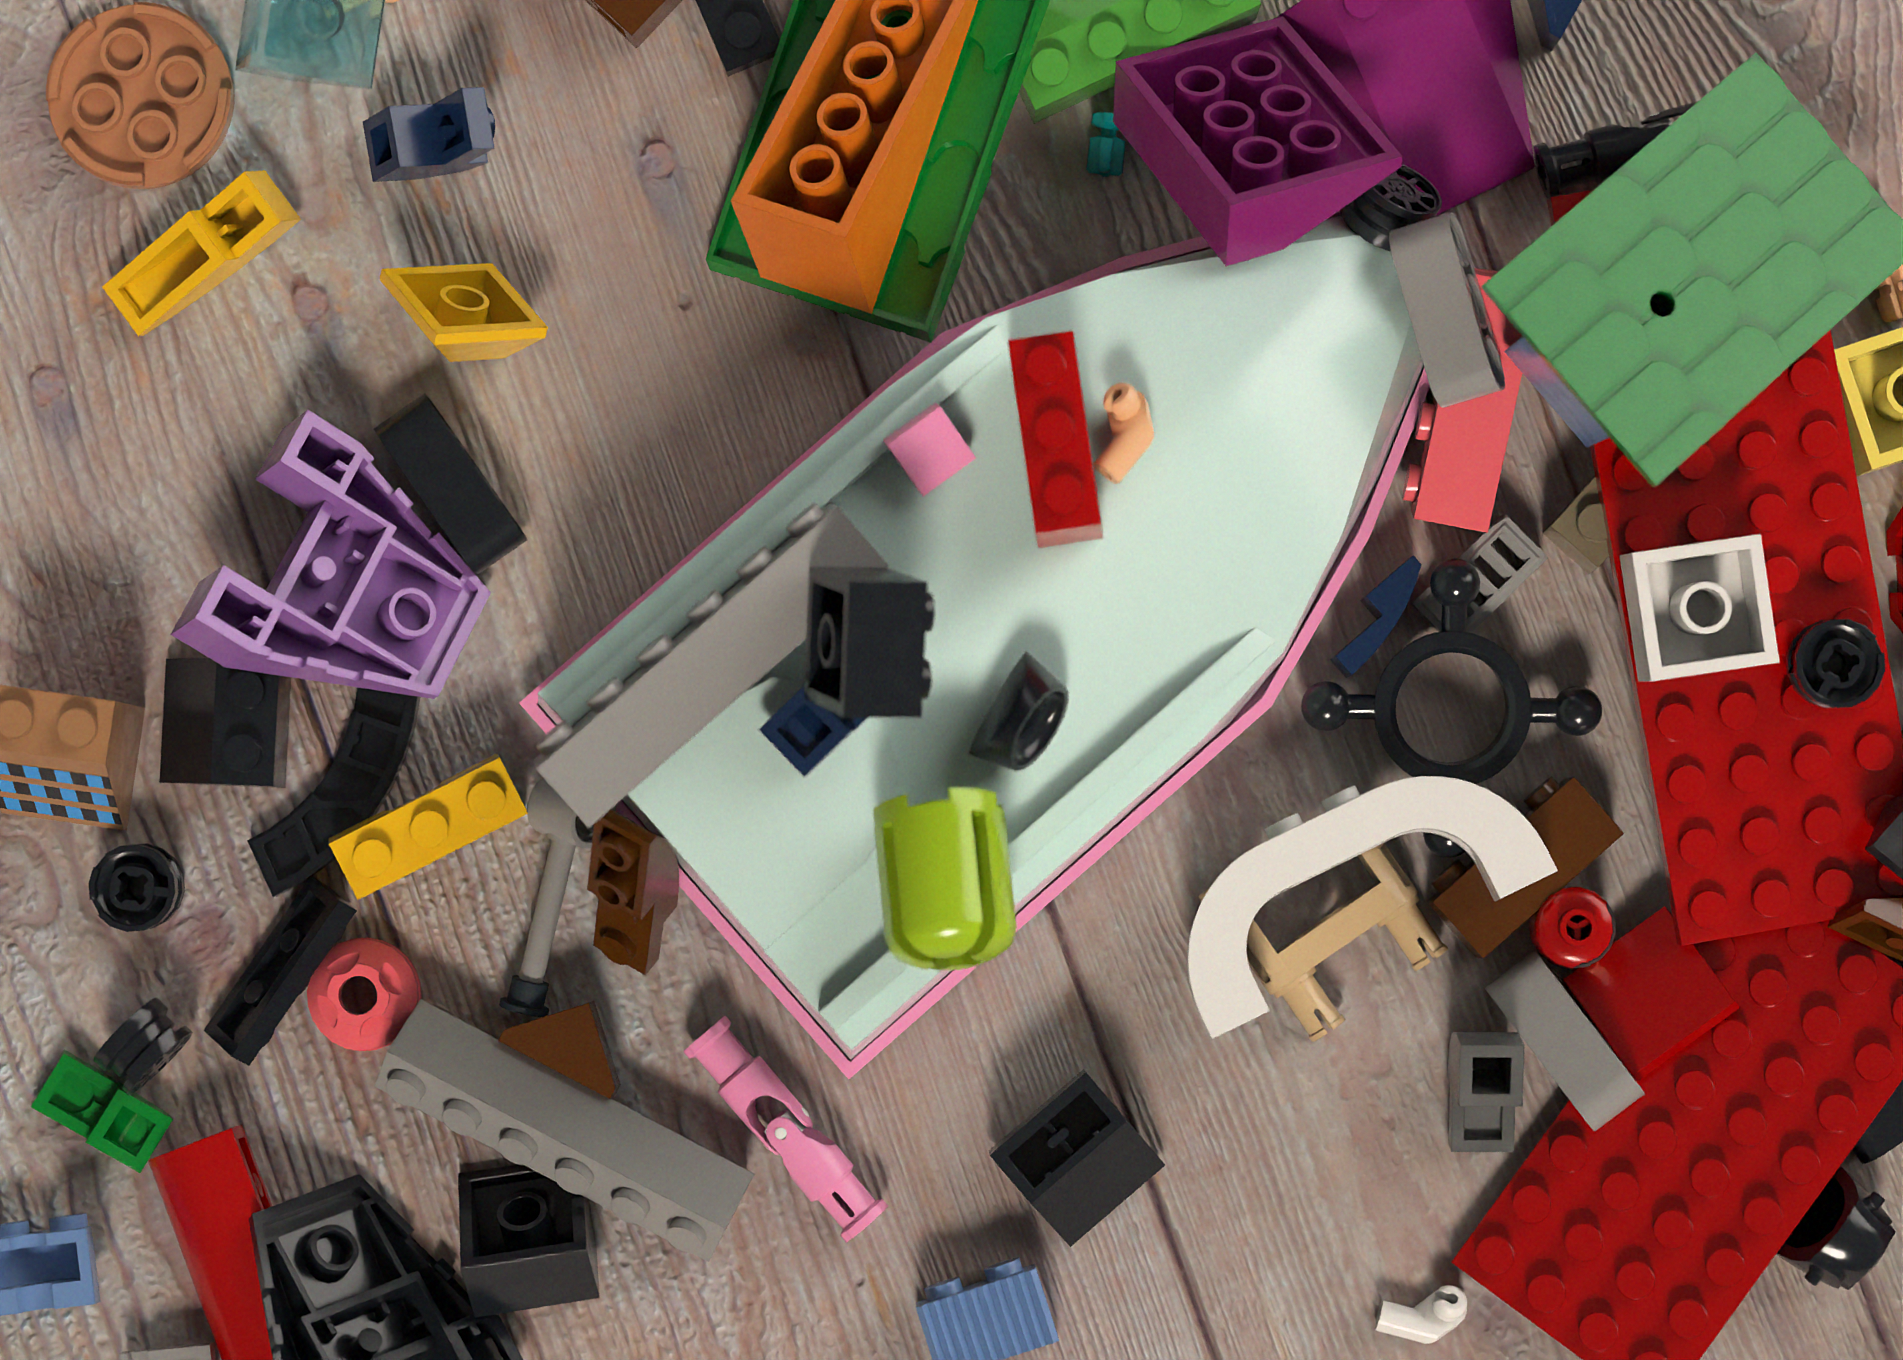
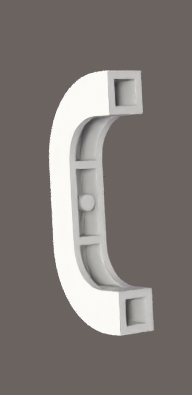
(1473, 817)

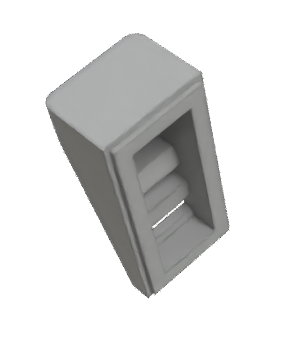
(1519, 544)

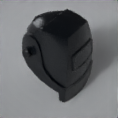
(1840, 1234)

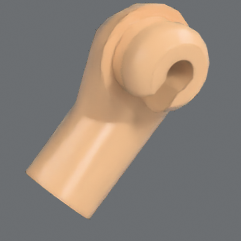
(1130, 428)

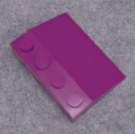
(1250, 135)

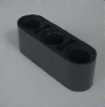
(450, 484)

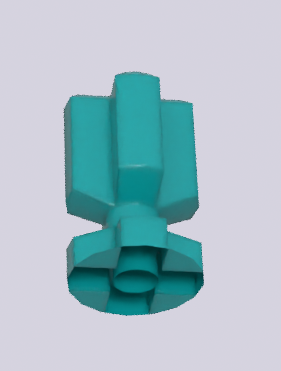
(1105, 151)

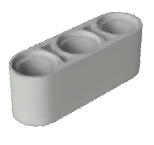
(1447, 310)
(1564, 1041)

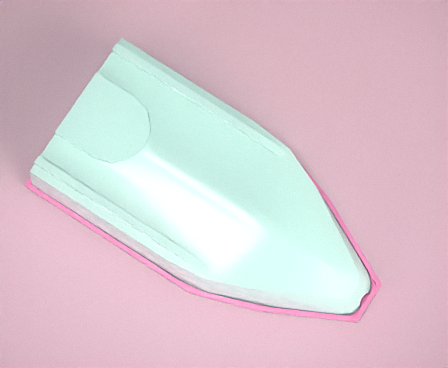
(1273, 446)

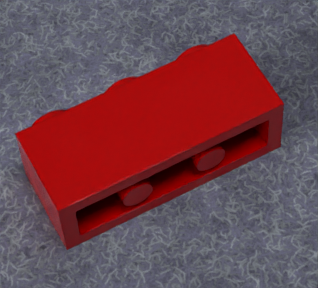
(1055, 439)

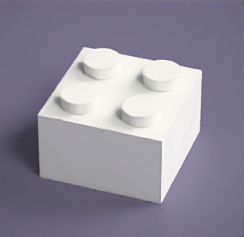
(1699, 608)

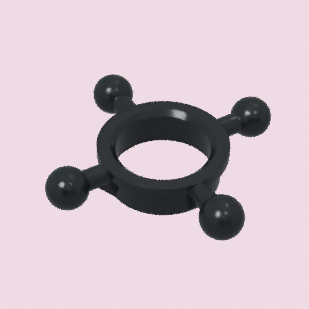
(1454, 586)

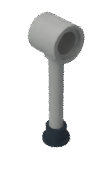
(556, 820)

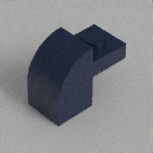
(430, 138)

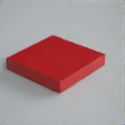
(1651, 995)

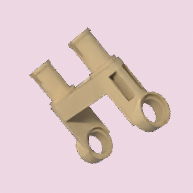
(1386, 902)

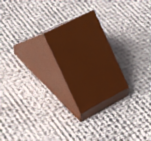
(569, 1044)

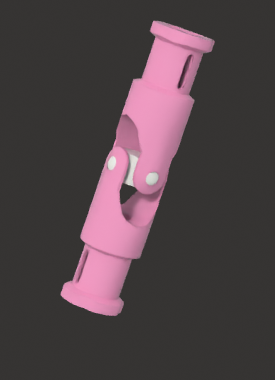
(807, 1154)

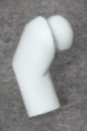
(1428, 1319)

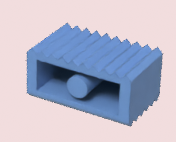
(988, 1317)

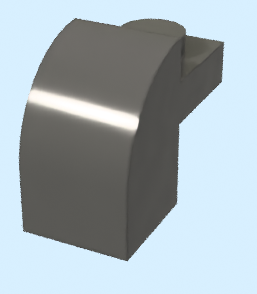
(1484, 1090)

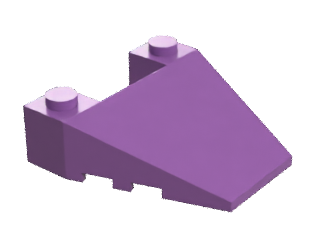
(358, 593)

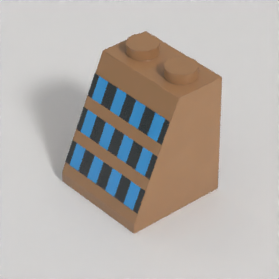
(68, 757)

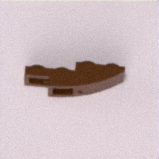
(635, 889)

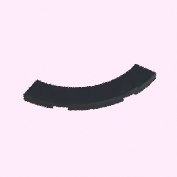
(348, 794)

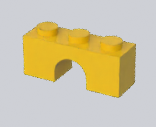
(427, 826)

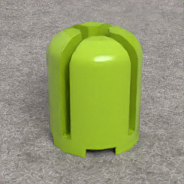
(945, 879)

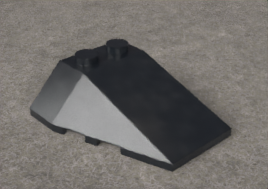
(357, 1286)

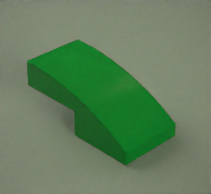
(101, 1111)

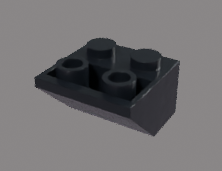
(1076, 1158)

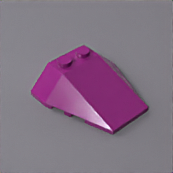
(1434, 81)

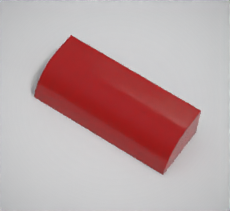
(209, 1197)

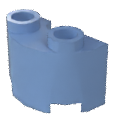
(47, 1266)

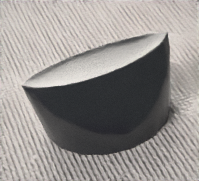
(1022, 717)

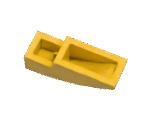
(201, 251)

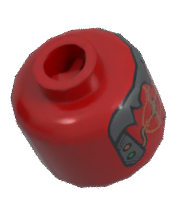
(1550, 933)

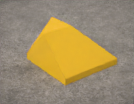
(466, 309)

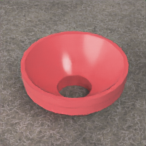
(396, 988)

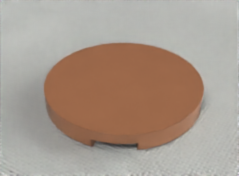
(140, 95)

